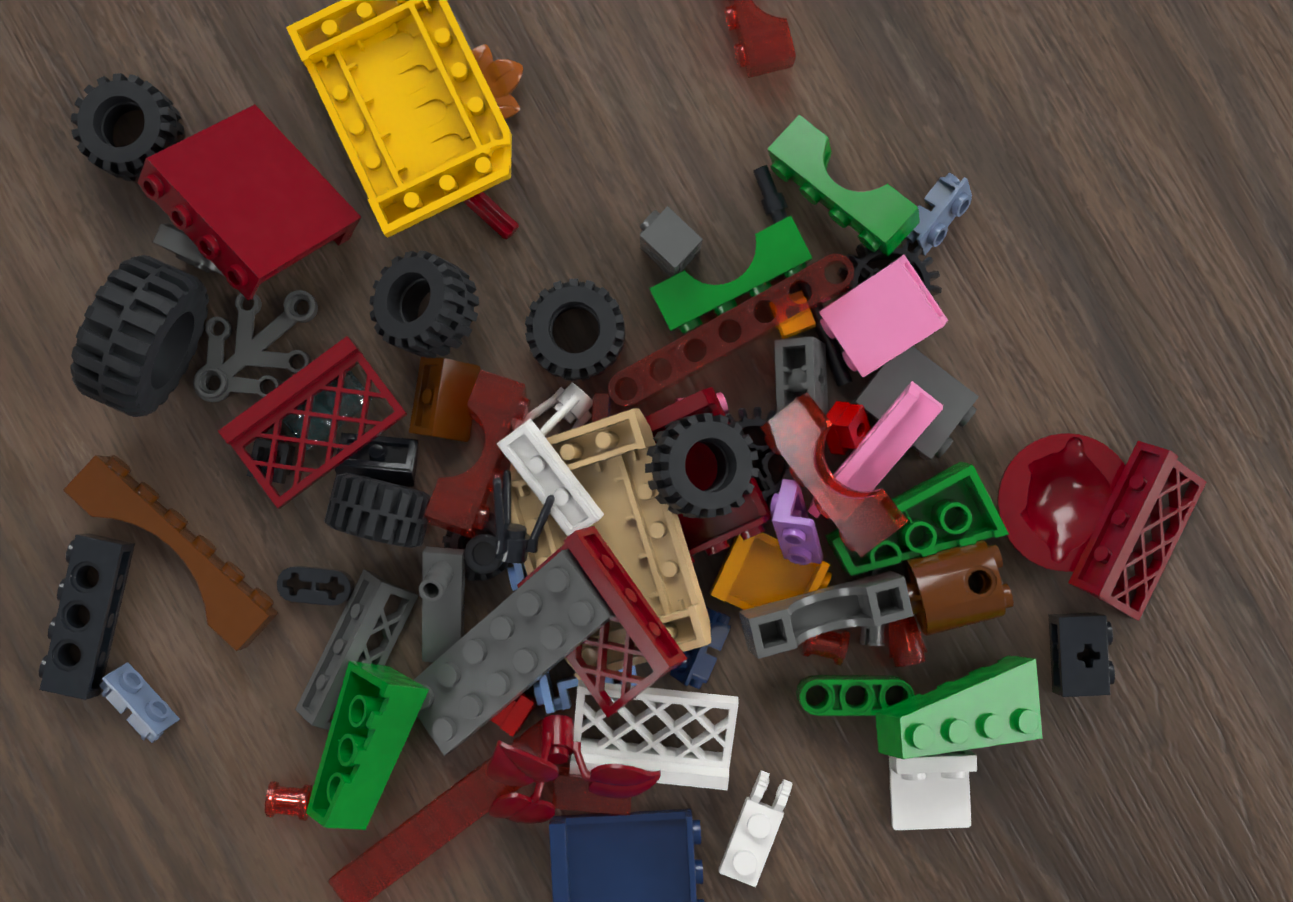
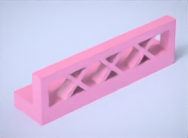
(887, 441)

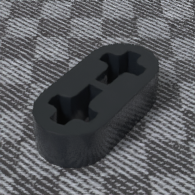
(314, 594)

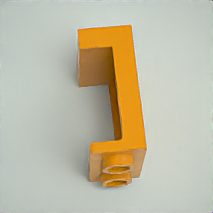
(759, 574)

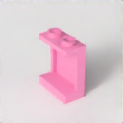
(882, 317)

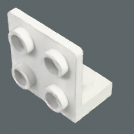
(931, 791)

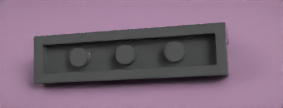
(350, 641)

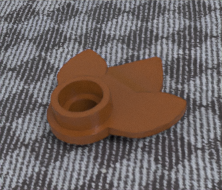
(501, 77)

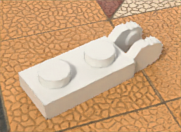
(754, 832)

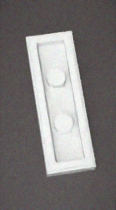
(549, 475)

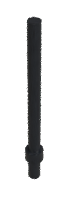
(774, 206)

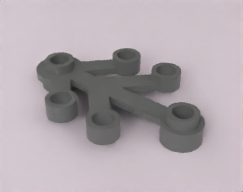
(250, 350)

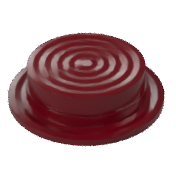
(1056, 497)

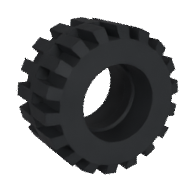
(102, 110)
(575, 296)
(399, 299)
(732, 459)
(378, 510)

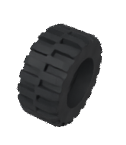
(139, 335)

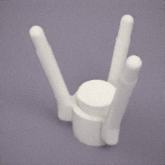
(570, 405)

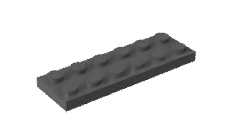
(510, 650)

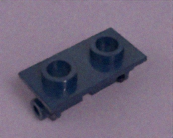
(700, 664)

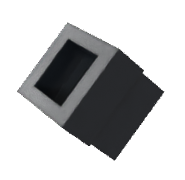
(261, 452)

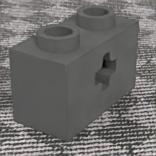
(669, 241)
(801, 370)

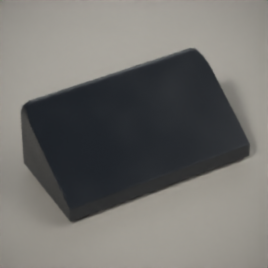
(382, 459)

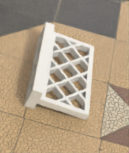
(678, 766)

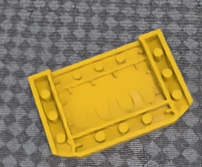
(406, 104)

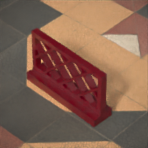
(293, 394)
(1123, 529)
(633, 613)

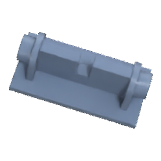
(949, 200)
(128, 689)

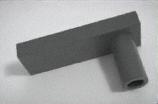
(442, 600)

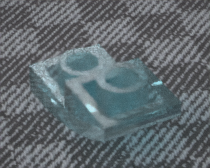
(324, 403)

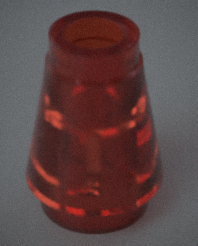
(906, 643)

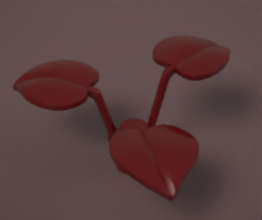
(521, 768)

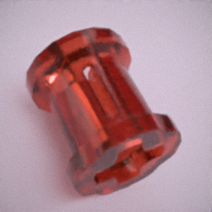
(828, 645)
(287, 800)

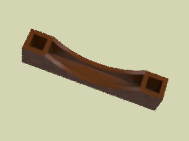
(230, 603)

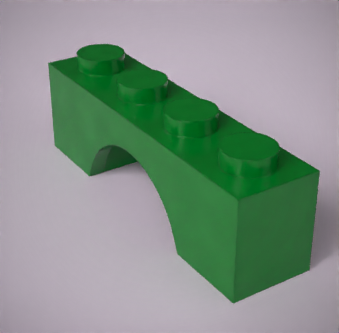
(878, 215)
(777, 253)

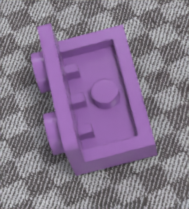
(793, 527)

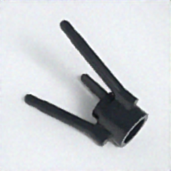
(511, 538)

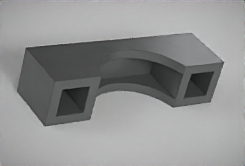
(856, 603)

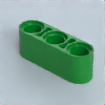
(837, 686)

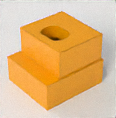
(798, 325)

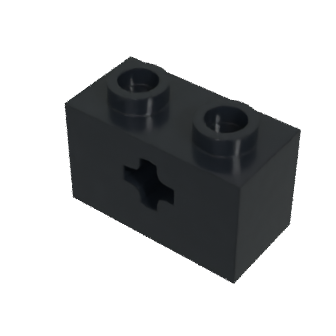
(1069, 636)

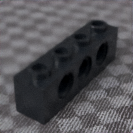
(103, 601)

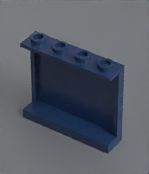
(625, 857)

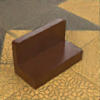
(442, 399)

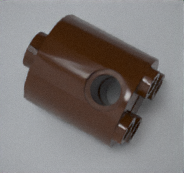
(941, 589)

